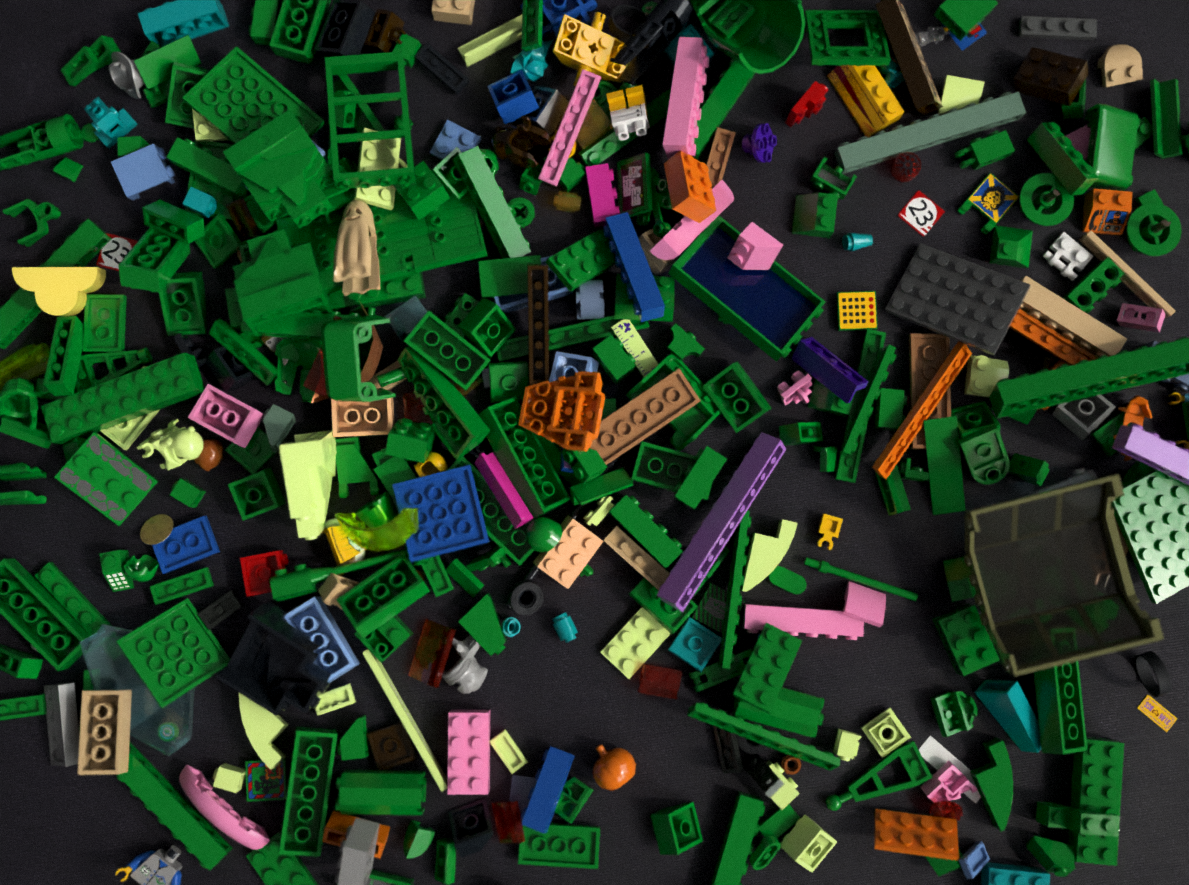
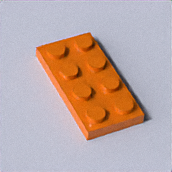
(916, 834)

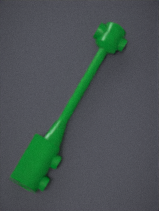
(304, 579)

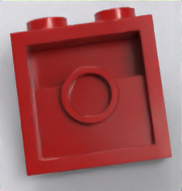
(809, 103)
(259, 569)

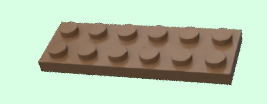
(926, 356)
(644, 415)

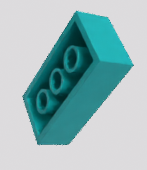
(182, 18)

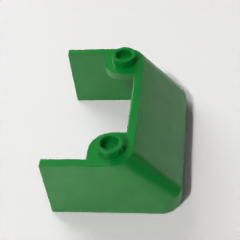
(342, 361)

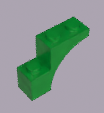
(1080, 821)

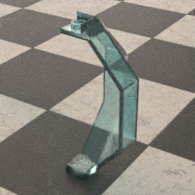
(109, 670)

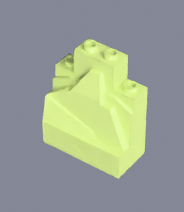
(308, 479)

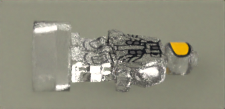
(934, 34)

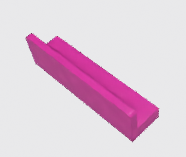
(503, 489)

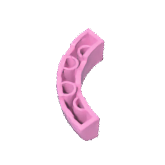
(687, 229)
(220, 812)

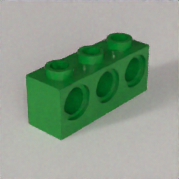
(1097, 278)

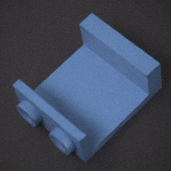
(142, 170)

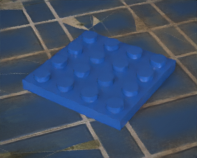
(447, 512)

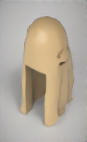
(356, 250)

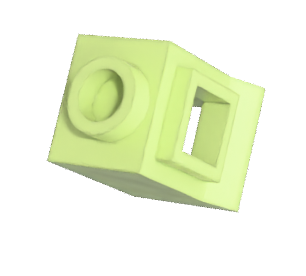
(846, 744)

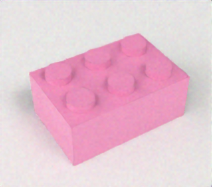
(226, 416)

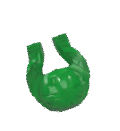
(19, 400)

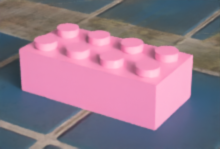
(468, 751)

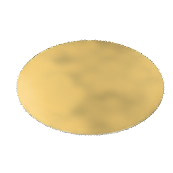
(156, 529)

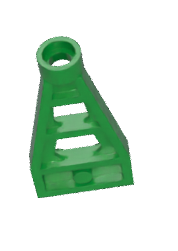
(86, 375)

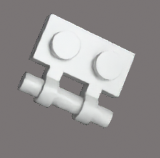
(1071, 252)

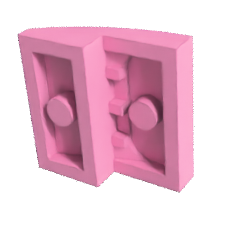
(864, 604)

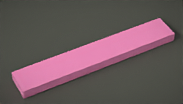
(569, 127)

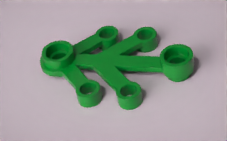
(660, 228)

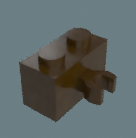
(384, 32)

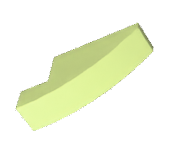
(767, 553)
(262, 729)

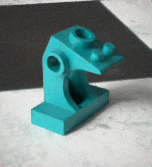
(106, 118)

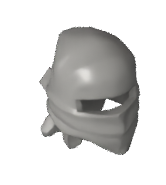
(466, 671)

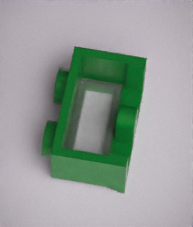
(832, 180)

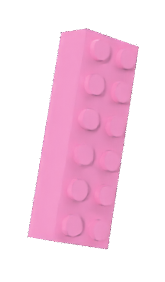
(686, 97)

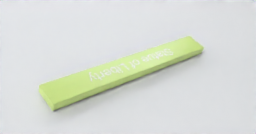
(407, 720)

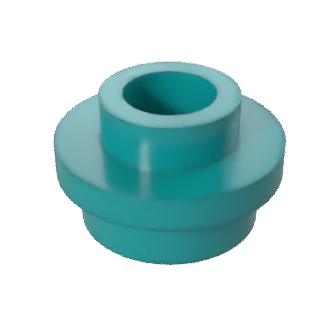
(515, 627)

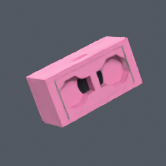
(1141, 317)

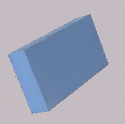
(974, 859)

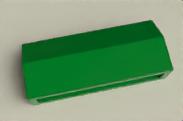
(20, 429)
(894, 492)

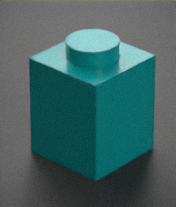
(200, 202)

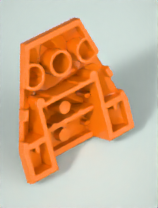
(565, 410)

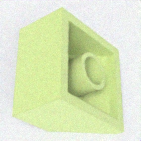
(808, 843)

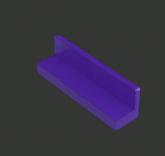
(828, 369)

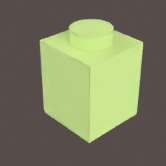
(229, 777)

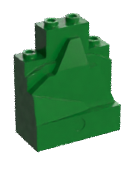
(283, 170)
(278, 280)

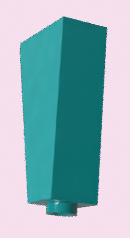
(1012, 711)

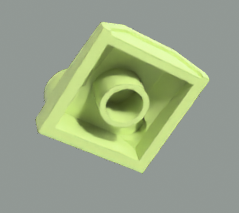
(984, 374)

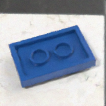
(186, 545)

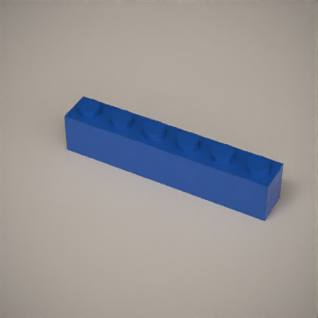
(634, 267)

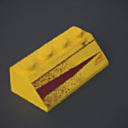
(866, 97)

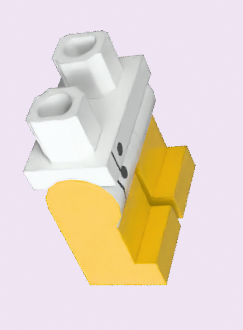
(628, 119)

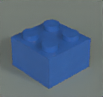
(513, 97)

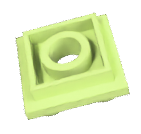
(596, 516)
(874, 729)

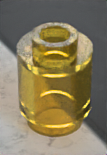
(567, 201)

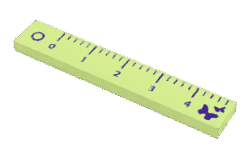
(635, 346)

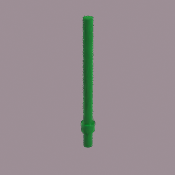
(824, 567)

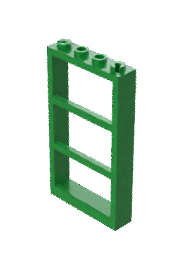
(363, 64)

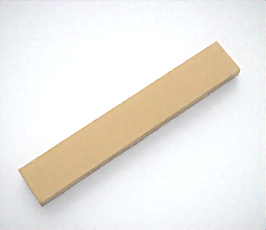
(1130, 278)

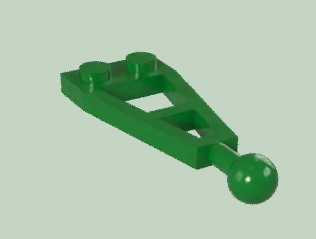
(912, 763)

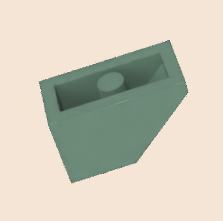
(277, 425)

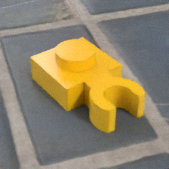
(830, 528)

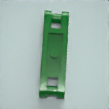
(717, 675)

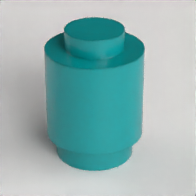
(564, 627)

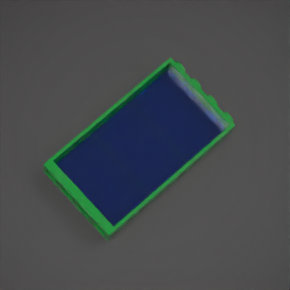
(761, 304)

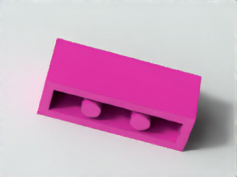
(601, 193)

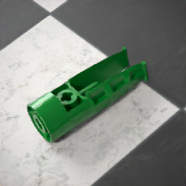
(56, 135)

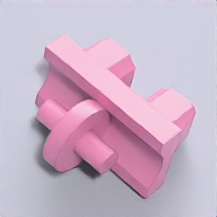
(798, 391)

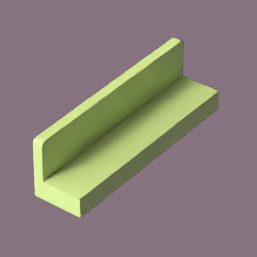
(491, 41)

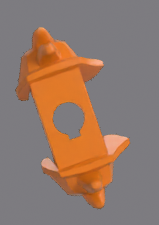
(1135, 413)

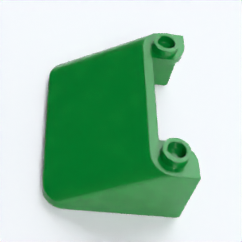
(694, 420)

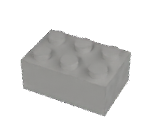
(357, 853)

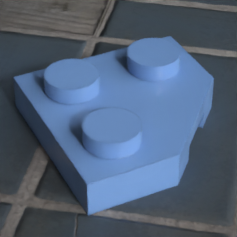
(452, 137)

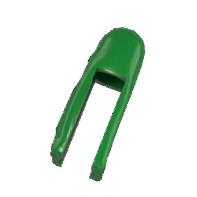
(21, 471)

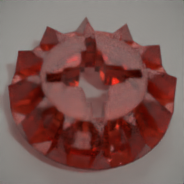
(946, 809)

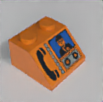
(1106, 211)

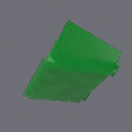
(1111, 146)

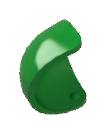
(543, 534)

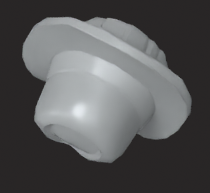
(125, 74)

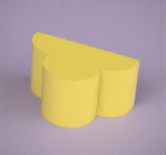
(60, 289)

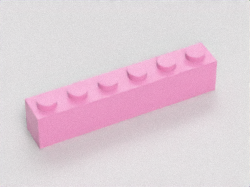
(802, 620)

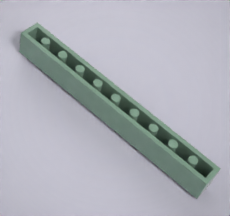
(930, 132)

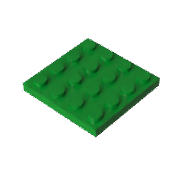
(173, 653)

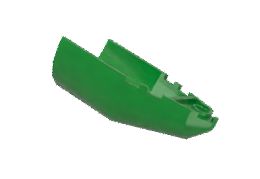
(764, 39)

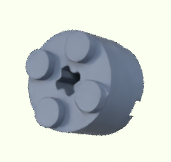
(590, 300)

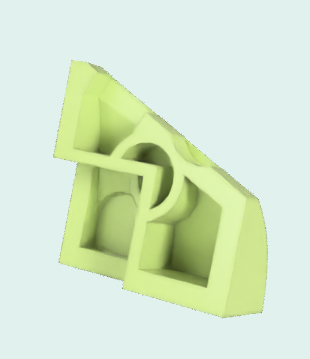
(959, 93)

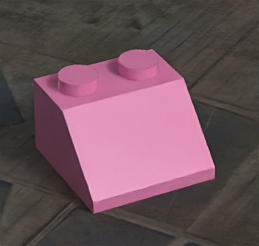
(755, 249)

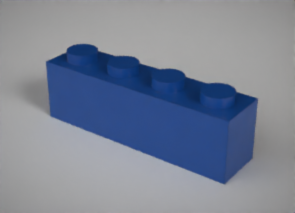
(547, 789)

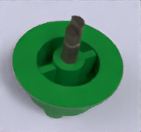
(1045, 200)
(1153, 229)

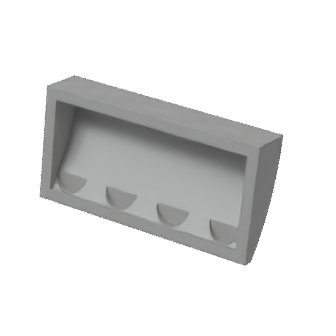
(62, 724)

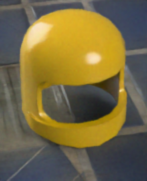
(434, 464)

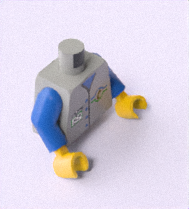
(155, 867)

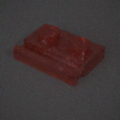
(660, 681)
(508, 822)

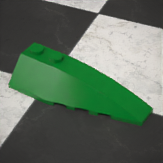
(450, 412)

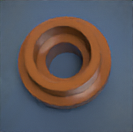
(790, 770)

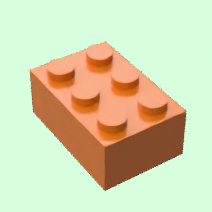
(689, 187)

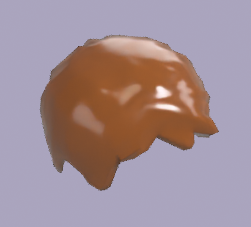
(210, 455)

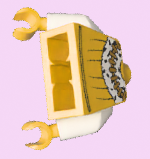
(342, 547)

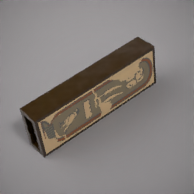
(909, 56)

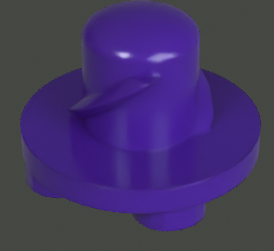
(760, 143)

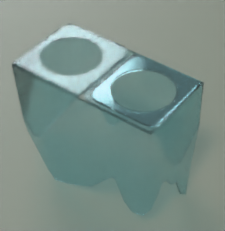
(406, 316)

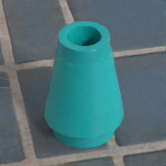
(856, 241)

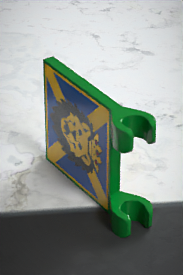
(991, 199)

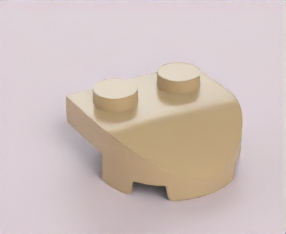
(1120, 65)

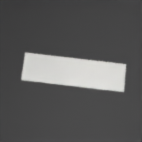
(937, 756)

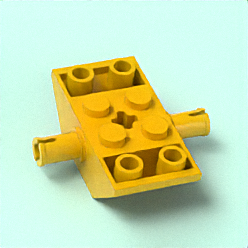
(588, 48)

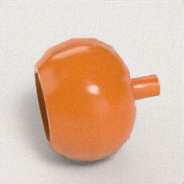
(613, 768)

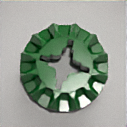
(527, 206)

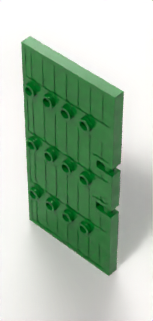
(437, 240)

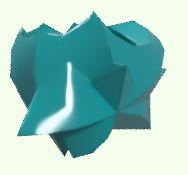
(532, 62)

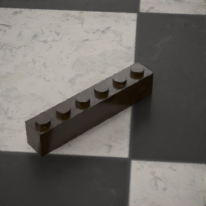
(538, 323)

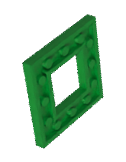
(821, 53)

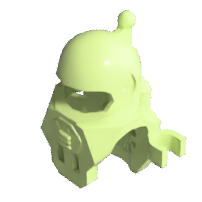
(174, 444)

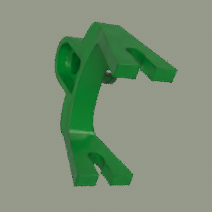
(41, 212)

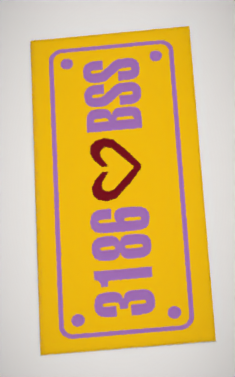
(1157, 713)

